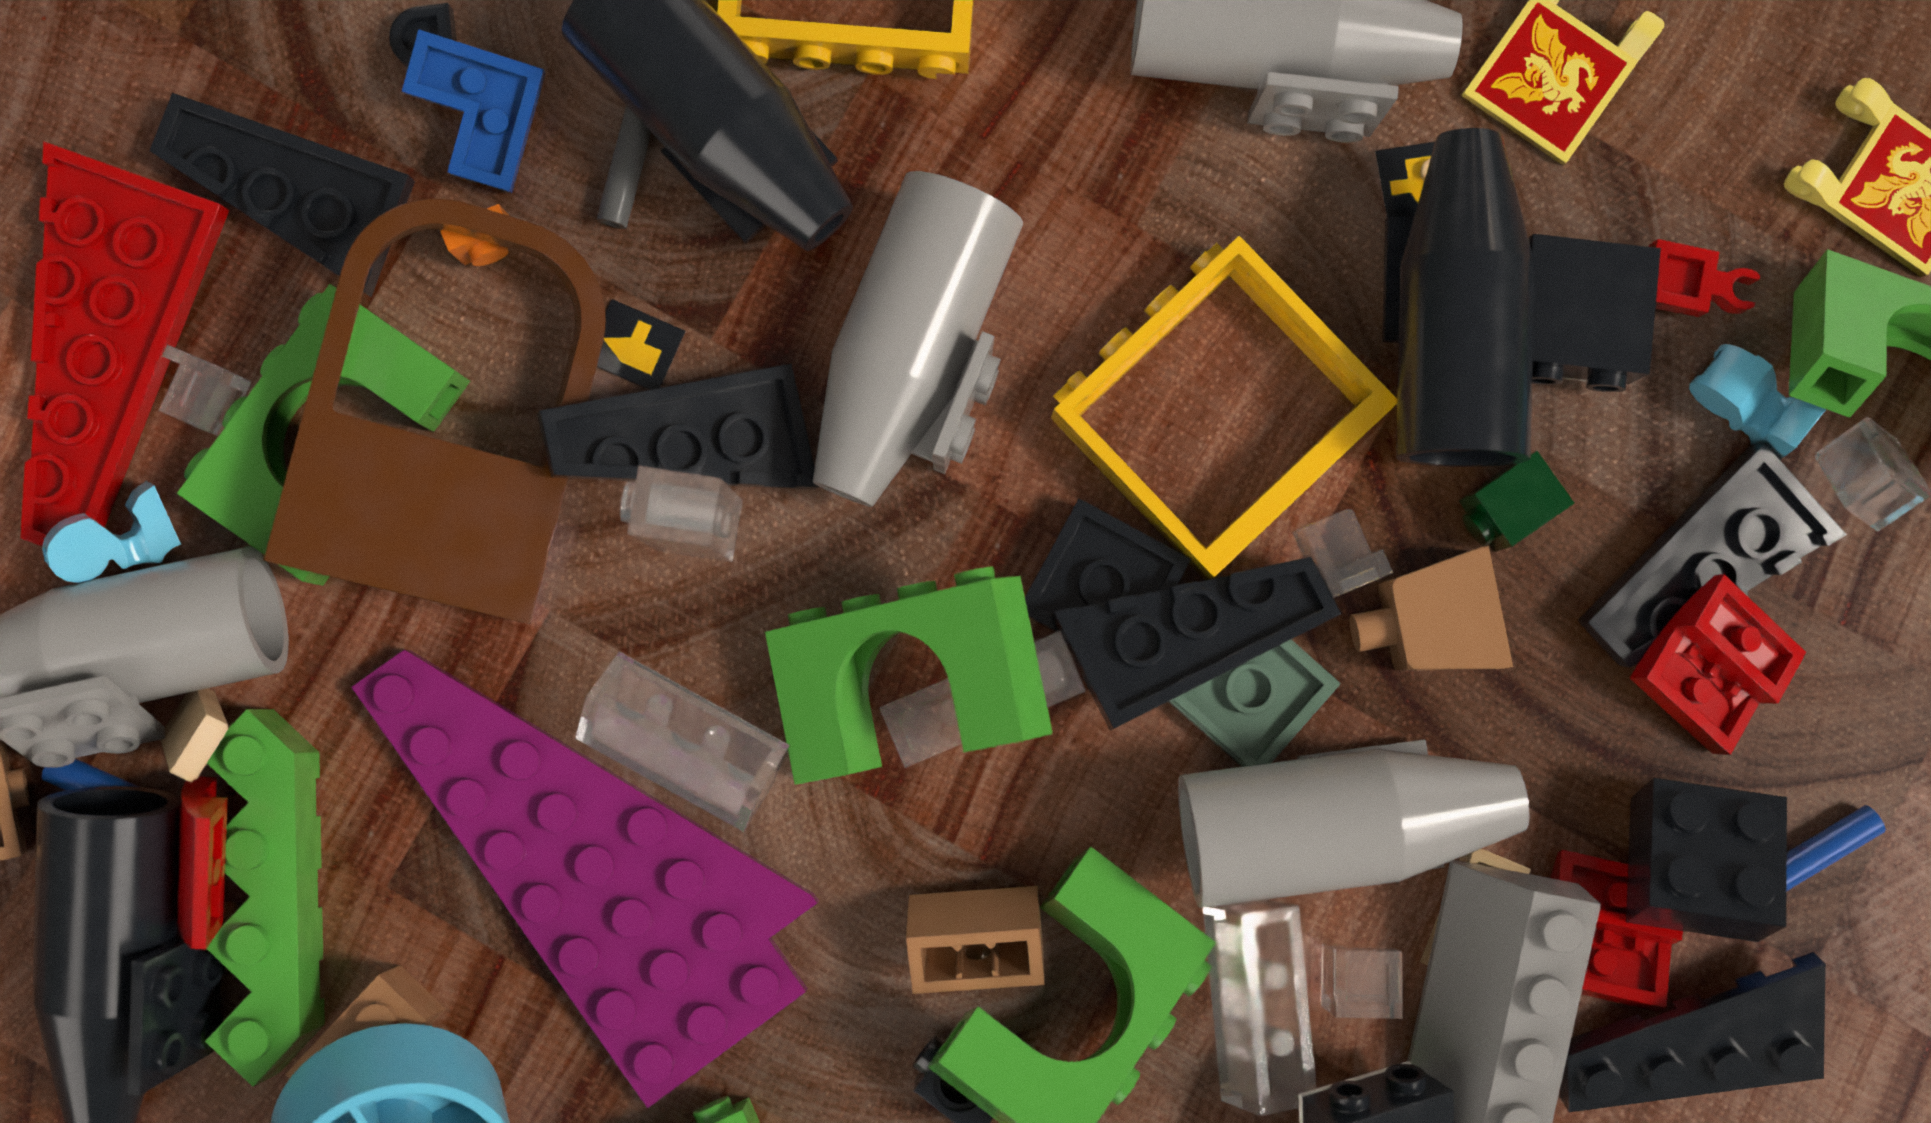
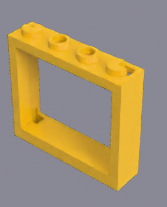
(868, 48)
(1300, 324)

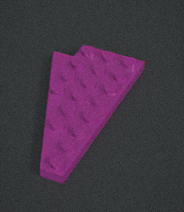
(622, 896)

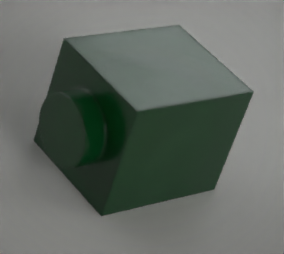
(1514, 503)

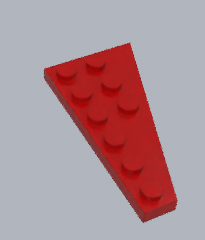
(106, 304)

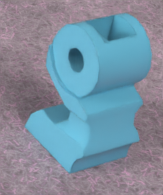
(1746, 394)
(82, 547)

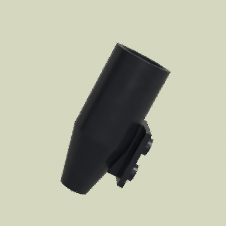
(716, 113)
(1462, 310)
(110, 977)

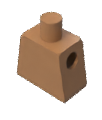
(1439, 617)

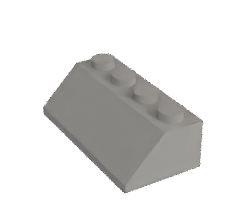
(1503, 991)

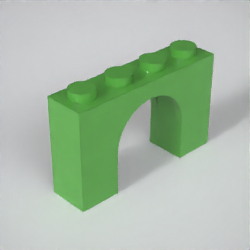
(1843, 327)
(245, 467)
(973, 629)
(1152, 961)

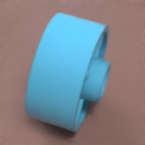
(394, 1078)

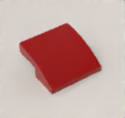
(1718, 664)
(201, 862)
(1626, 959)

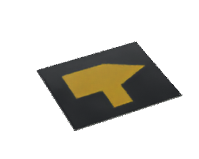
(1401, 177)
(638, 345)

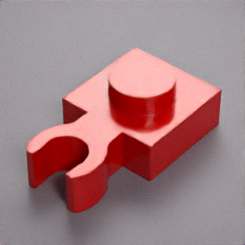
(1691, 281)

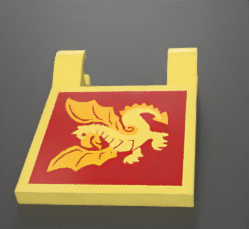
(1556, 75)
(1885, 184)

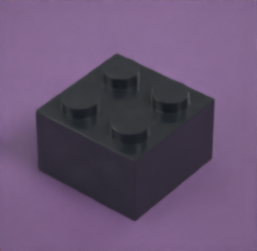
(1707, 860)

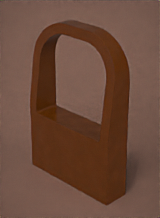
(417, 508)

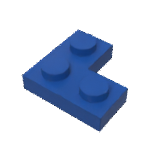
(496, 102)

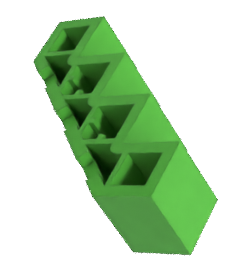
(278, 930)

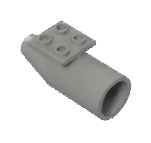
(1310, 60)
(909, 341)
(100, 647)
(1341, 820)

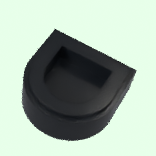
(429, 18)

